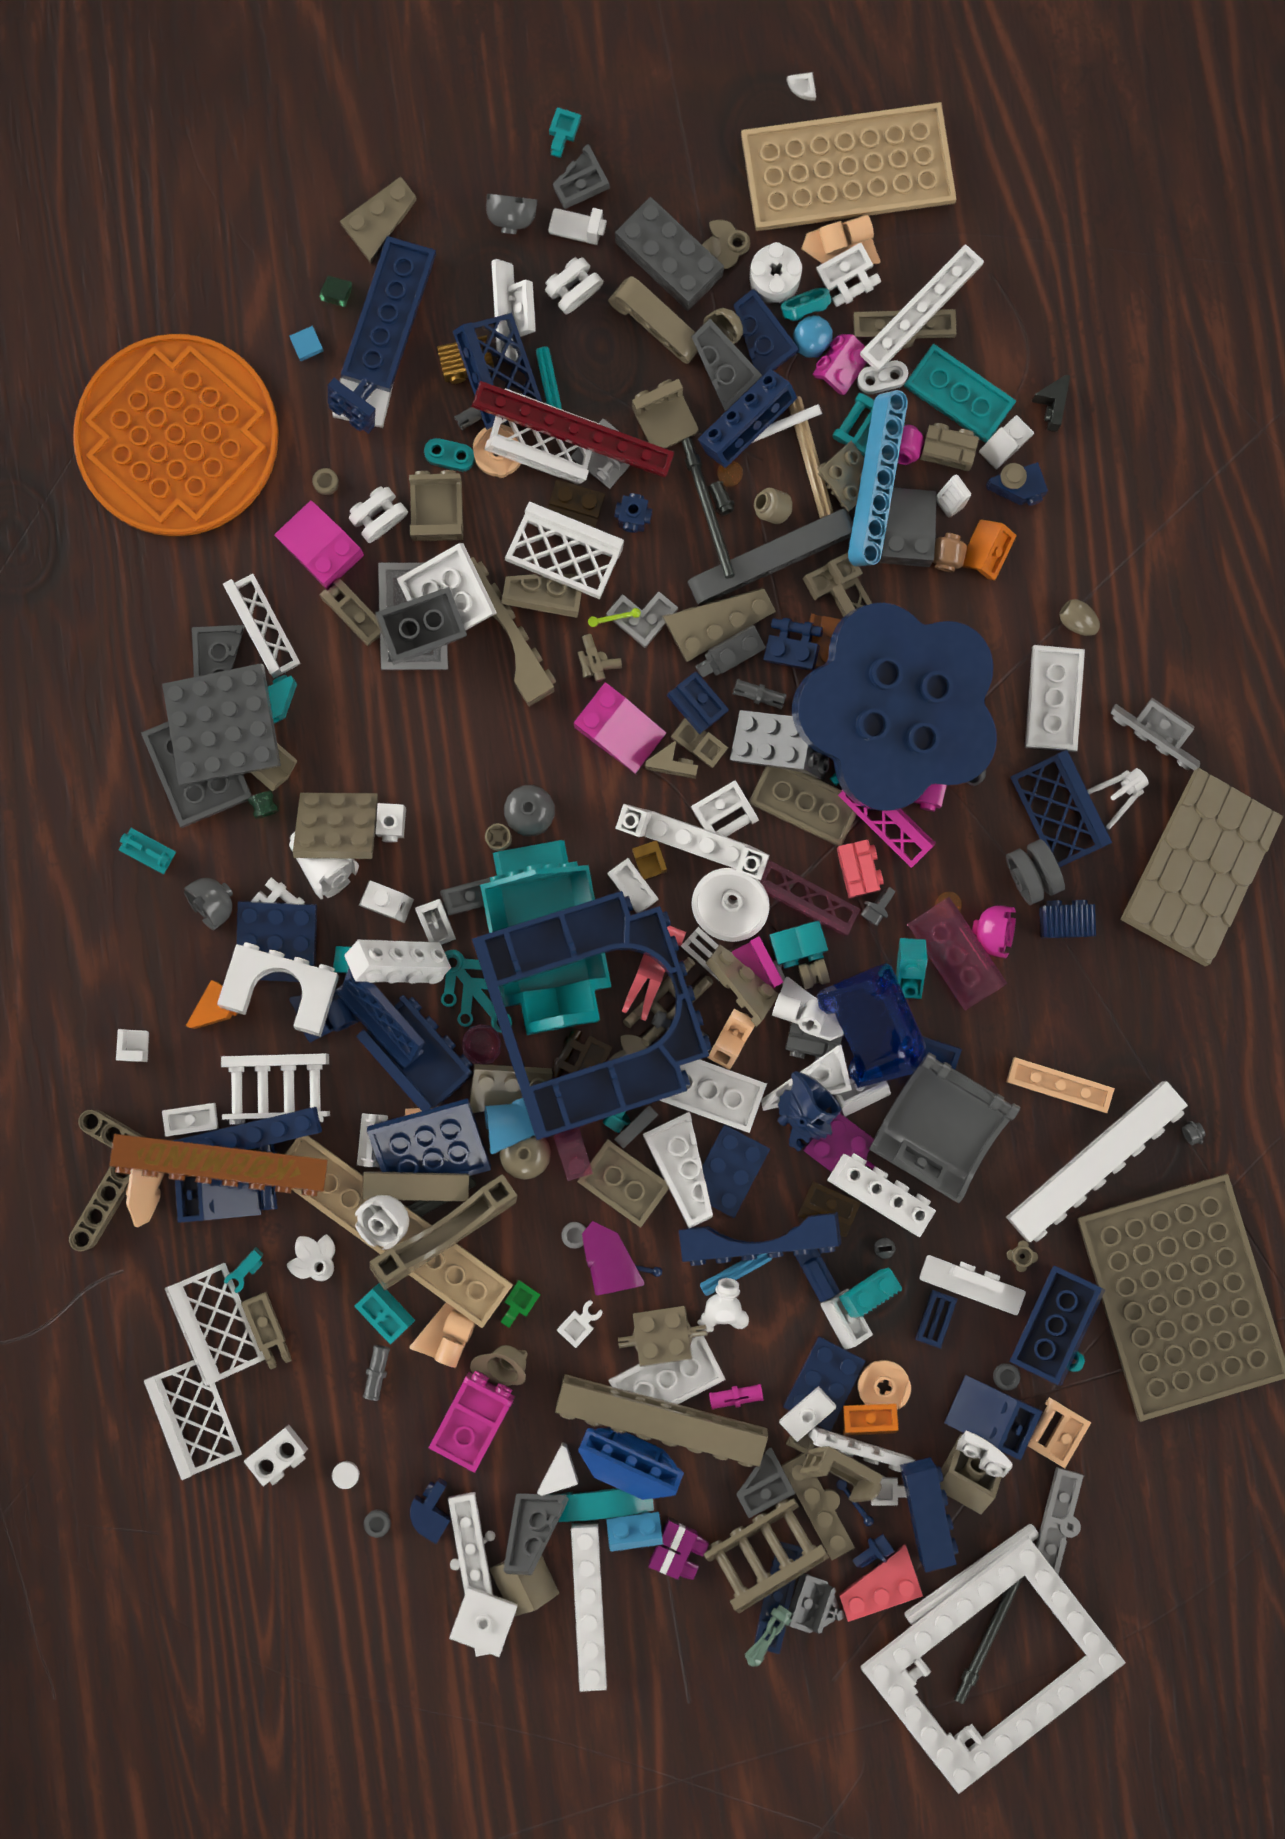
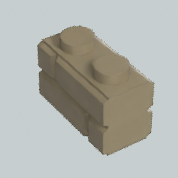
(949, 447)

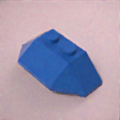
(630, 1464)

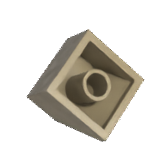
(967, 1482)

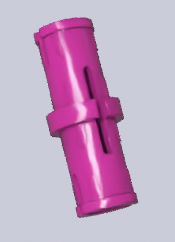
(736, 1396)

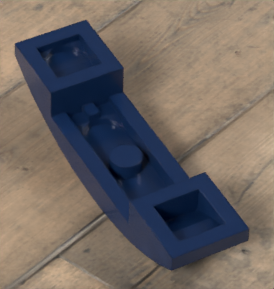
(779, 1597)

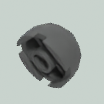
(510, 212)
(529, 810)
(210, 900)

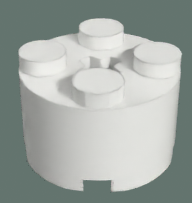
(780, 260)

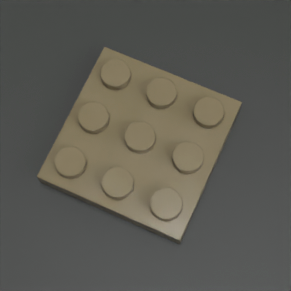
(335, 825)

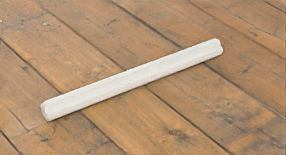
(942, 1593)

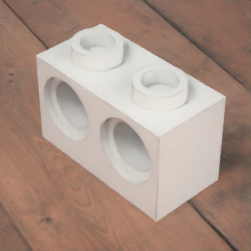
(273, 1451)

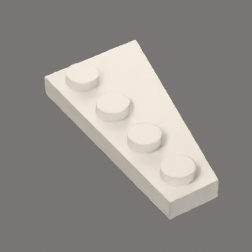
(851, 1446)

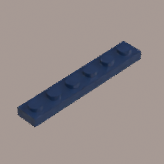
(262, 1132)

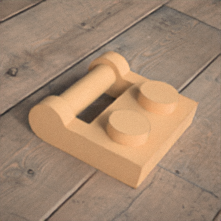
(1065, 1436)

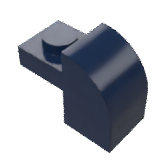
(425, 1516)

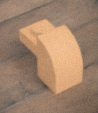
(731, 1039)

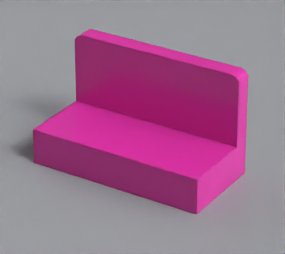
(757, 958)

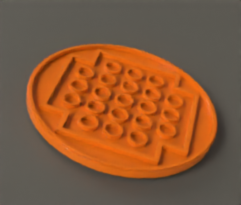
(175, 435)

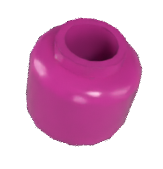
(911, 445)

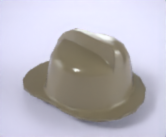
(503, 1366)

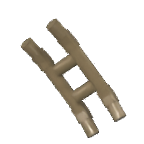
(664, 987)

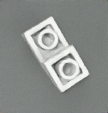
(992, 1459)

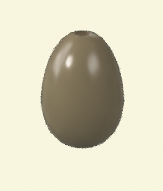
(1079, 618)

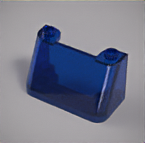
(875, 1025)

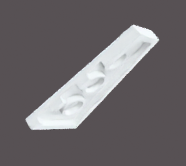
(679, 1162)

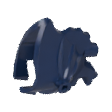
(806, 1110)

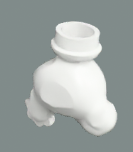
(724, 1307)

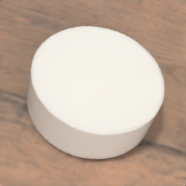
(345, 1475)

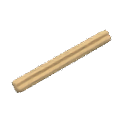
(811, 461)

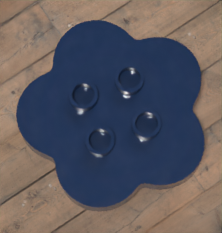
(899, 706)

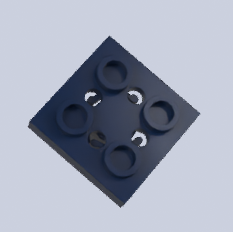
(353, 403)

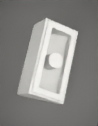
(861, 1097)
(848, 1330)

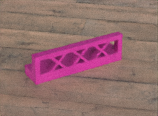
(903, 821)

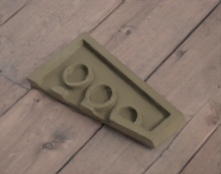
(710, 624)

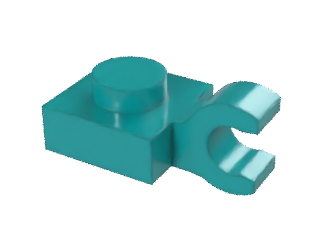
(563, 127)
(249, 1264)

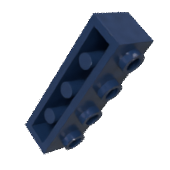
(747, 418)
(928, 1514)

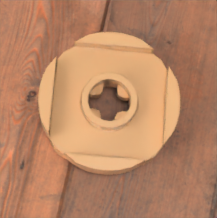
(486, 461)
(878, 1372)

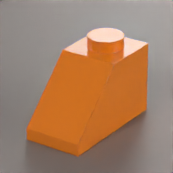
(207, 1010)

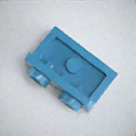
(634, 1531)

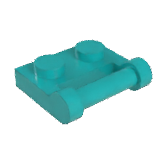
(860, 439)

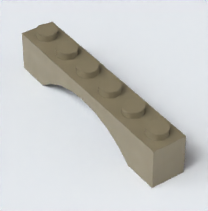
(529, 675)
(472, 1214)

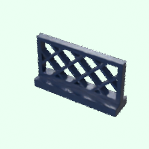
(476, 365)
(1080, 797)
(381, 1020)

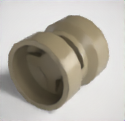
(498, 833)
(813, 973)

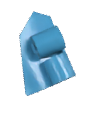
(507, 1125)

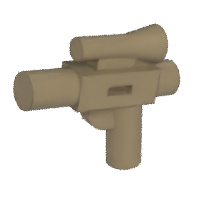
(595, 661)

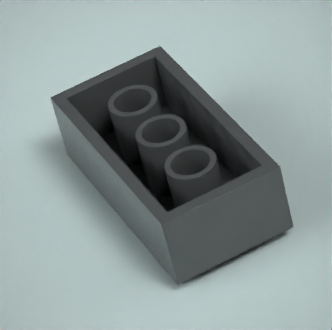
(669, 254)

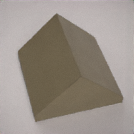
(526, 1590)

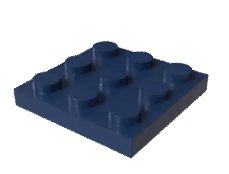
(280, 928)

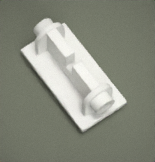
(366, 1154)

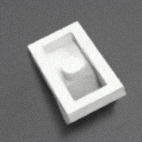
(1006, 442)

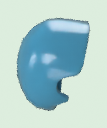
(812, 336)

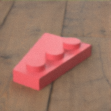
(882, 1587)

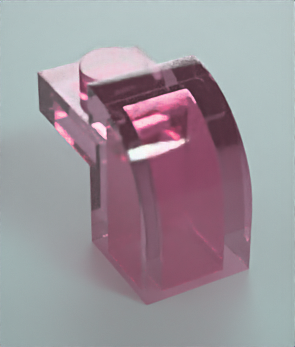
(573, 1153)

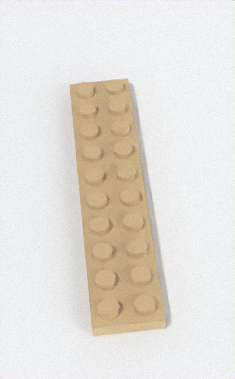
(451, 1275)

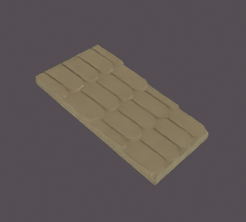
(1202, 867)

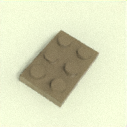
(624, 1183)

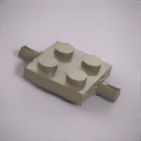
(662, 1336)

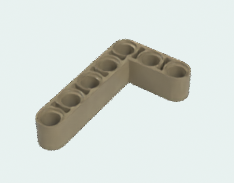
(99, 1199)

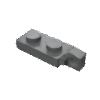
(731, 652)

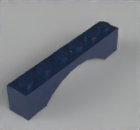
(706, 1243)

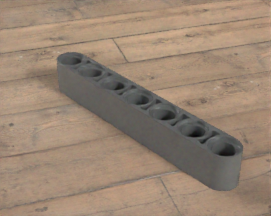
(773, 556)

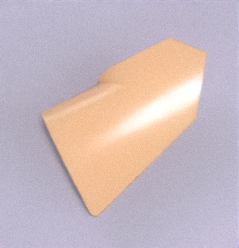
(839, 237)
(142, 1196)
(445, 1336)

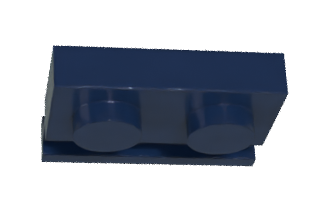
(697, 702)

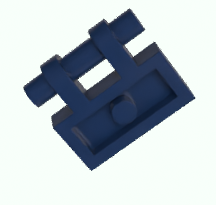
(793, 652)

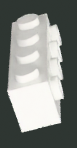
(397, 961)
(882, 1195)

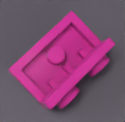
(841, 363)

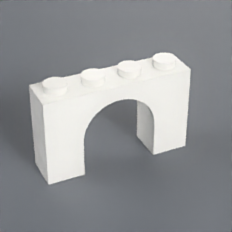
(251, 965)

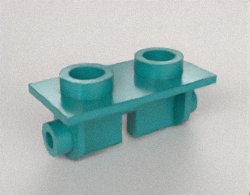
(146, 850)

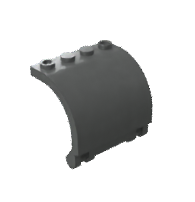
(942, 1127)

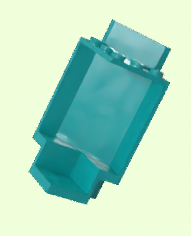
(528, 886)

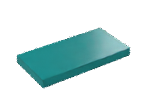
(959, 393)

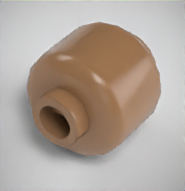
(949, 552)

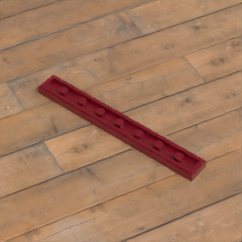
(572, 429)

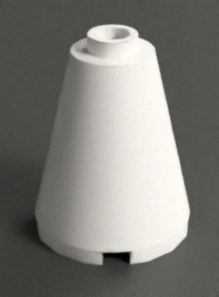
(326, 875)

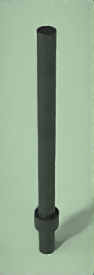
(694, 465)
(970, 1675)

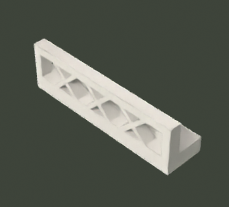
(251, 625)

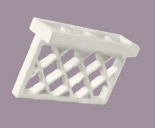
(537, 458)
(577, 534)
(194, 1335)
(171, 1428)

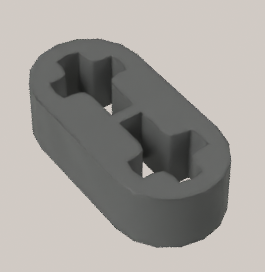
(636, 1126)

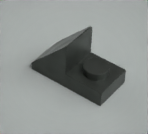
(1055, 396)

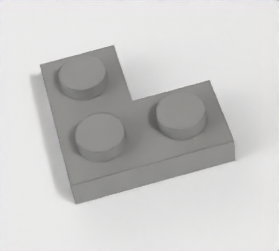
(650, 621)

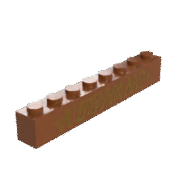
(218, 1163)

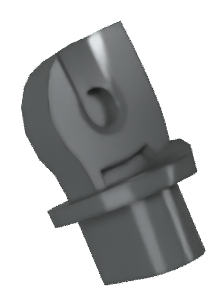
(875, 911)

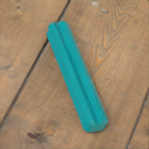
(548, 377)

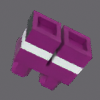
(672, 1555)

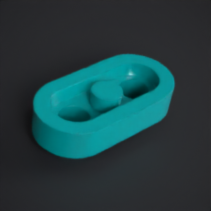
(806, 303)
(448, 456)

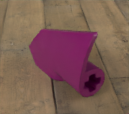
(609, 1260)

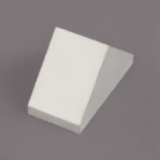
(435, 922)
(560, 1473)

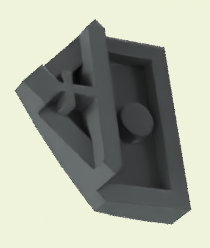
(814, 1605)

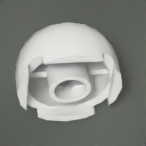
(382, 1221)

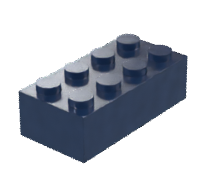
(1057, 1325)

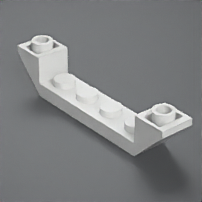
(693, 840)

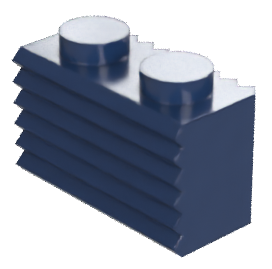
(1067, 920)

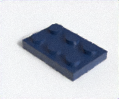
(732, 1169)
(832, 1371)

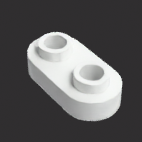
(882, 379)

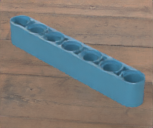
(879, 462)

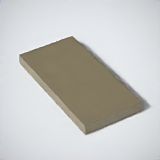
(804, 803)

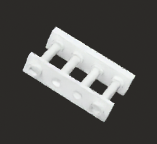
(262, 1066)

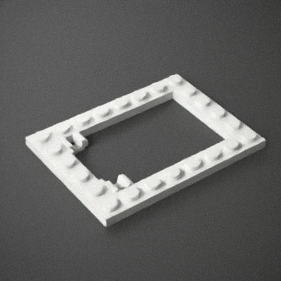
(896, 1684)

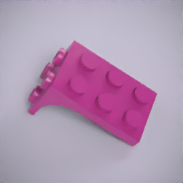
(472, 1420)

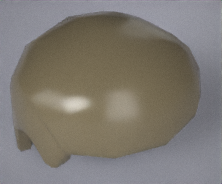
(727, 322)

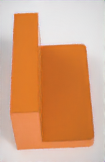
(989, 548)
(870, 1419)

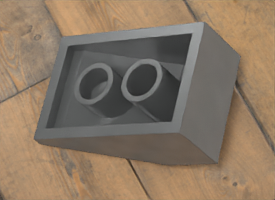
(910, 528)
(420, 625)

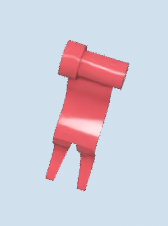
(652, 970)

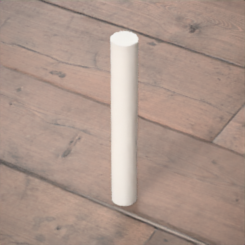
(790, 421)

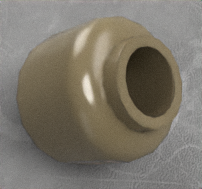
(773, 505)

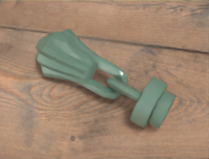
(756, 1653)

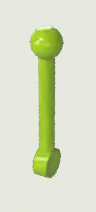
(593, 621)

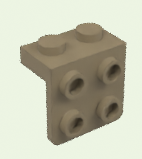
(664, 414)

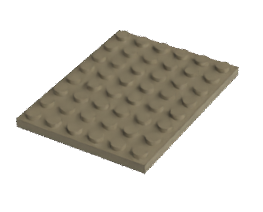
(1183, 1297)

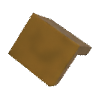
(649, 860)

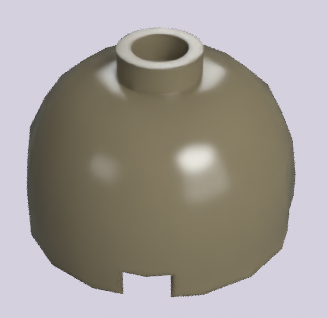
(526, 1158)

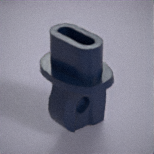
(879, 1548)

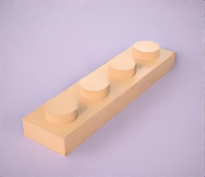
(1060, 1085)

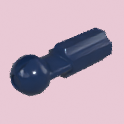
(817, 1274)

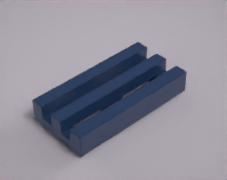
(952, 1302)

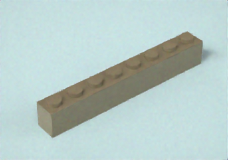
(661, 1421)

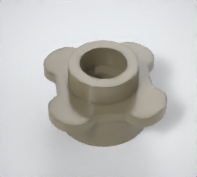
(1022, 1248)

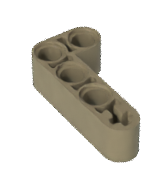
(654, 316)

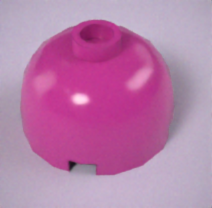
(995, 930)

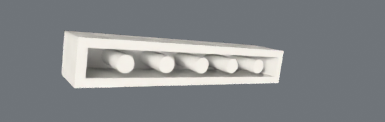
(588, 1606)

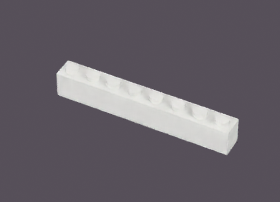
(1096, 1161)

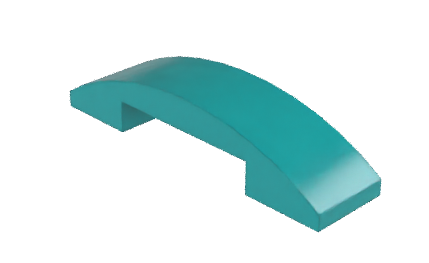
(602, 1505)

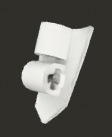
(802, 1008)

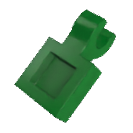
(520, 1301)

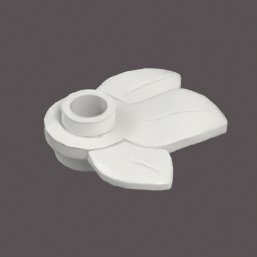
(311, 1254)

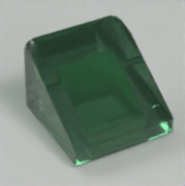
(336, 291)

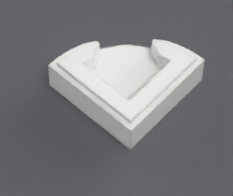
(802, 85)

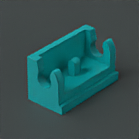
(384, 1313)

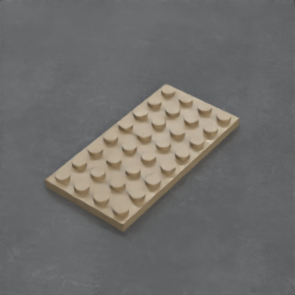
(848, 166)

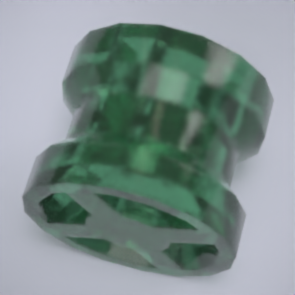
(263, 805)

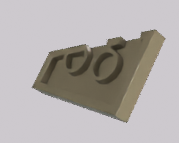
(542, 594)
(748, 987)

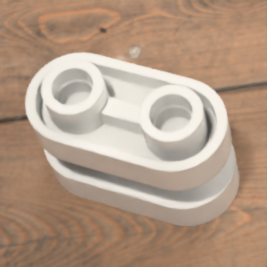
(575, 271)
(363, 512)

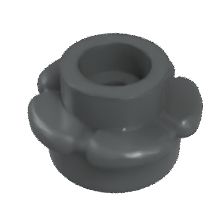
(1193, 1132)

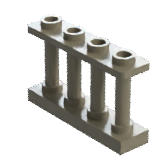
(789, 1568)

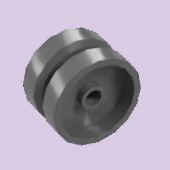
(1035, 872)

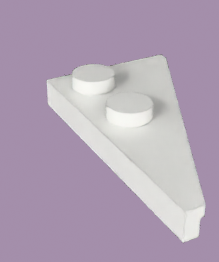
(828, 1070)

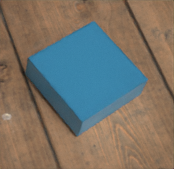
(306, 343)

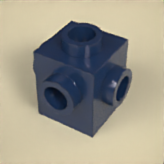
(633, 522)

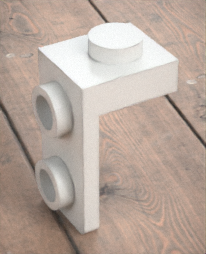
(578, 226)

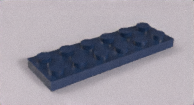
(388, 313)

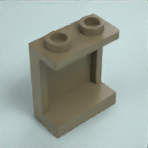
(436, 506)
(827, 1459)

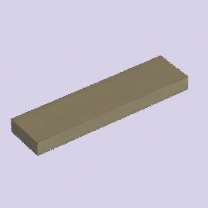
(417, 1186)

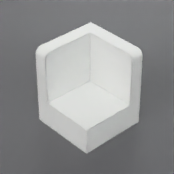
(132, 1045)

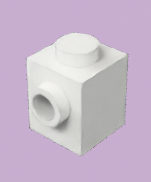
(390, 821)

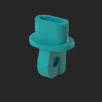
(617, 1121)

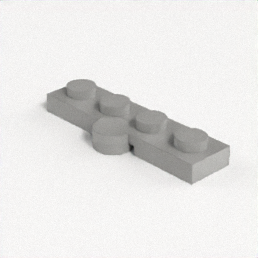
(1058, 1516)

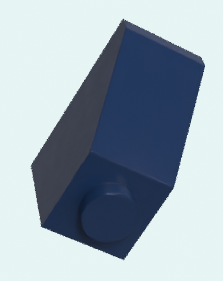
(1031, 492)

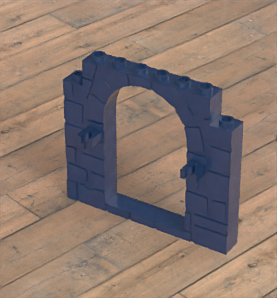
(570, 938)

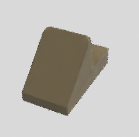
(664, 763)

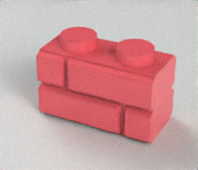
(859, 868)

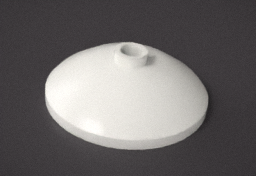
(725, 917)

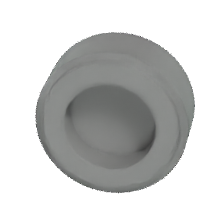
(573, 1234)

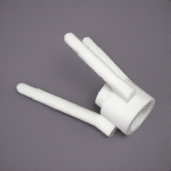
(1132, 782)

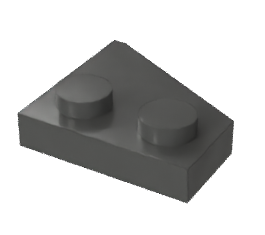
(581, 180)
(765, 1486)

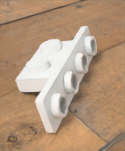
(512, 299)
(973, 1285)

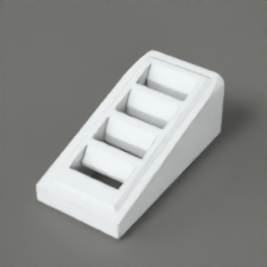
(953, 496)

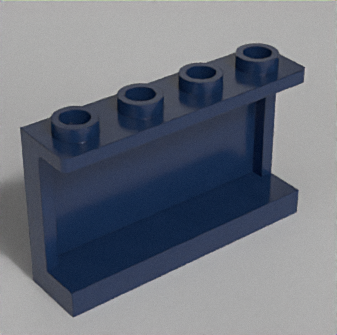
(435, 1072)

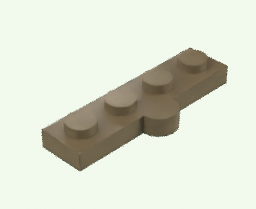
(869, 324)
(820, 1508)

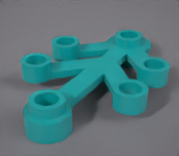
(471, 988)

